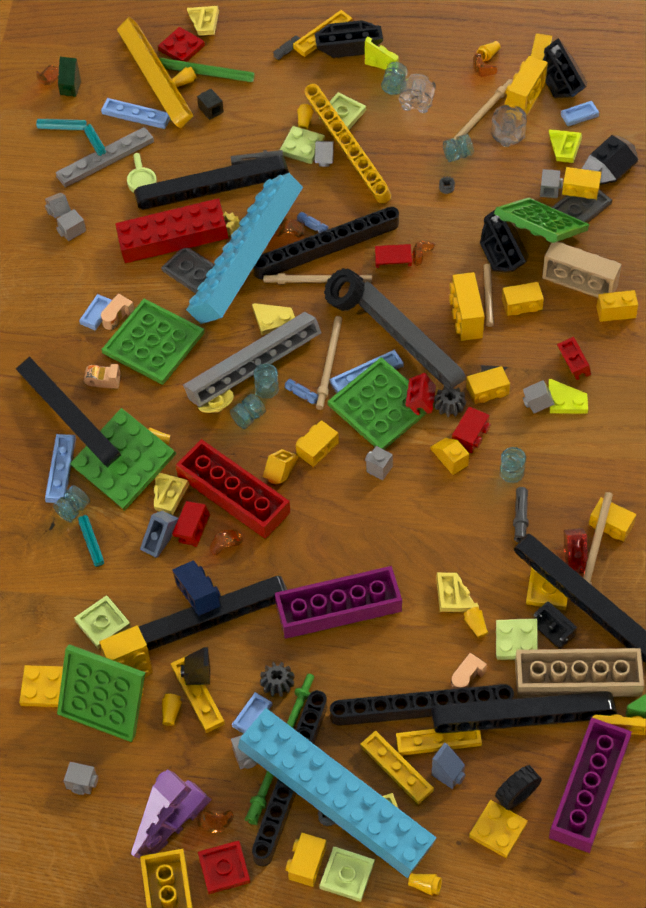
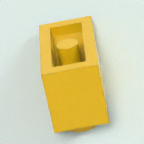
(451, 454)
(279, 466)

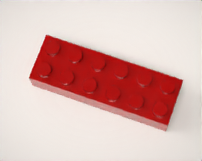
(171, 230)
(233, 489)

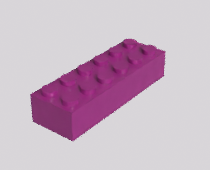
(338, 602)
(590, 785)

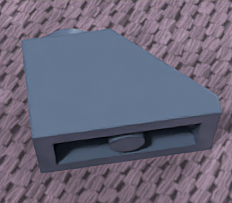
(158, 533)
(448, 767)

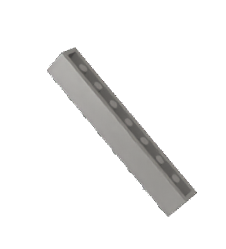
(243, 363)

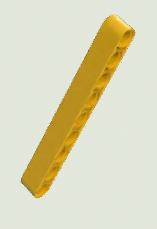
(155, 72)
(350, 149)

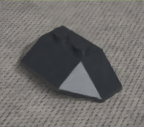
(347, 38)
(563, 73)
(612, 159)
(502, 244)

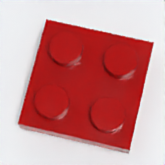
(181, 45)
(223, 867)

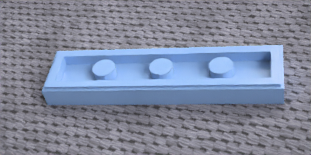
(135, 113)
(340, 381)
(60, 467)

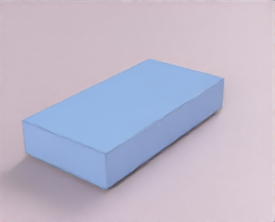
(579, 113)
(92, 315)
(250, 712)

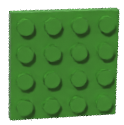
(541, 219)
(153, 341)
(376, 404)
(140, 460)
(100, 693)

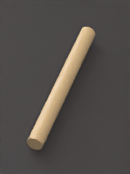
(488, 295)

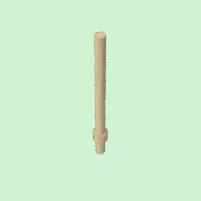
(499, 93)
(281, 278)
(323, 389)
(597, 536)

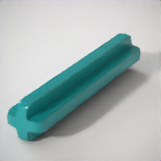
(61, 124)
(94, 139)
(91, 541)

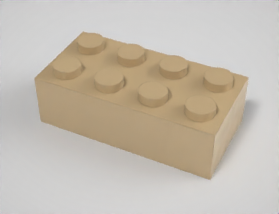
(580, 270)

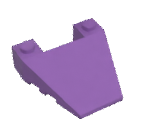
(167, 809)

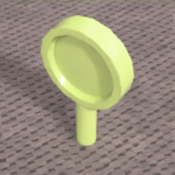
(140, 175)

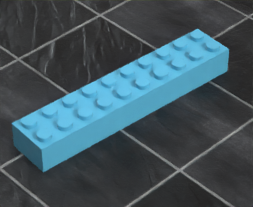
(244, 248)
(336, 792)

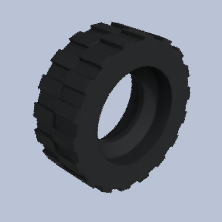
(354, 293)
(518, 787)

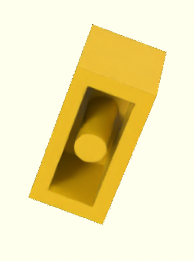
(581, 183)
(522, 298)
(617, 305)
(488, 385)
(317, 443)
(618, 522)
(306, 859)

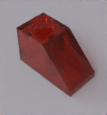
(576, 549)

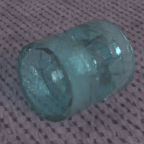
(393, 78)
(458, 148)
(266, 380)
(249, 410)
(512, 464)
(70, 505)

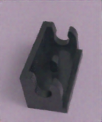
(554, 625)

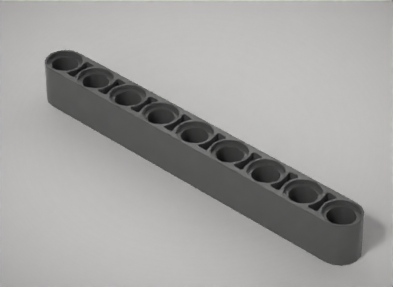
(411, 337)

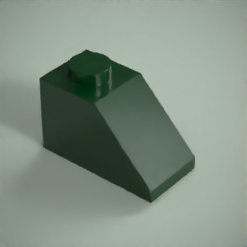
(68, 76)

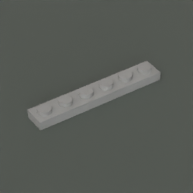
(114, 152)

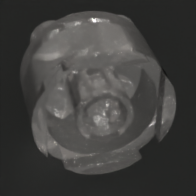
(417, 93)
(508, 125)

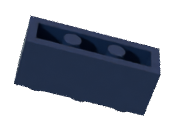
(197, 587)

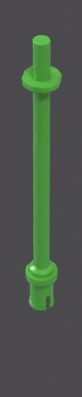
(258, 802)

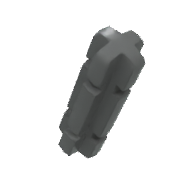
(285, 48)

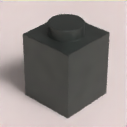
(210, 104)

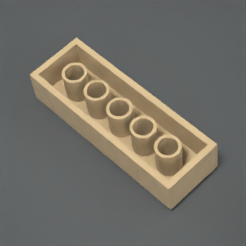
(579, 671)

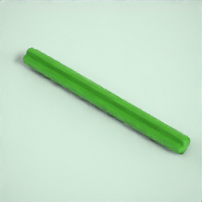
(209, 70)

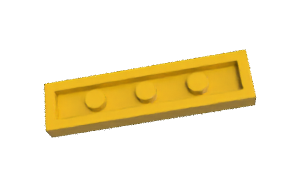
(308, 44)
(200, 700)
(430, 741)
(396, 767)

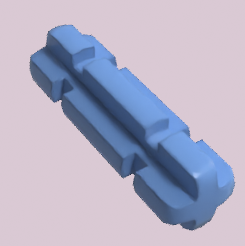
(311, 222)
(301, 391)

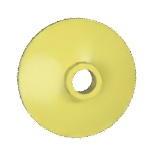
(218, 403)

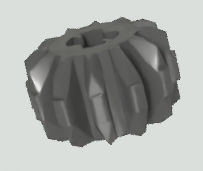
(450, 401)
(282, 676)

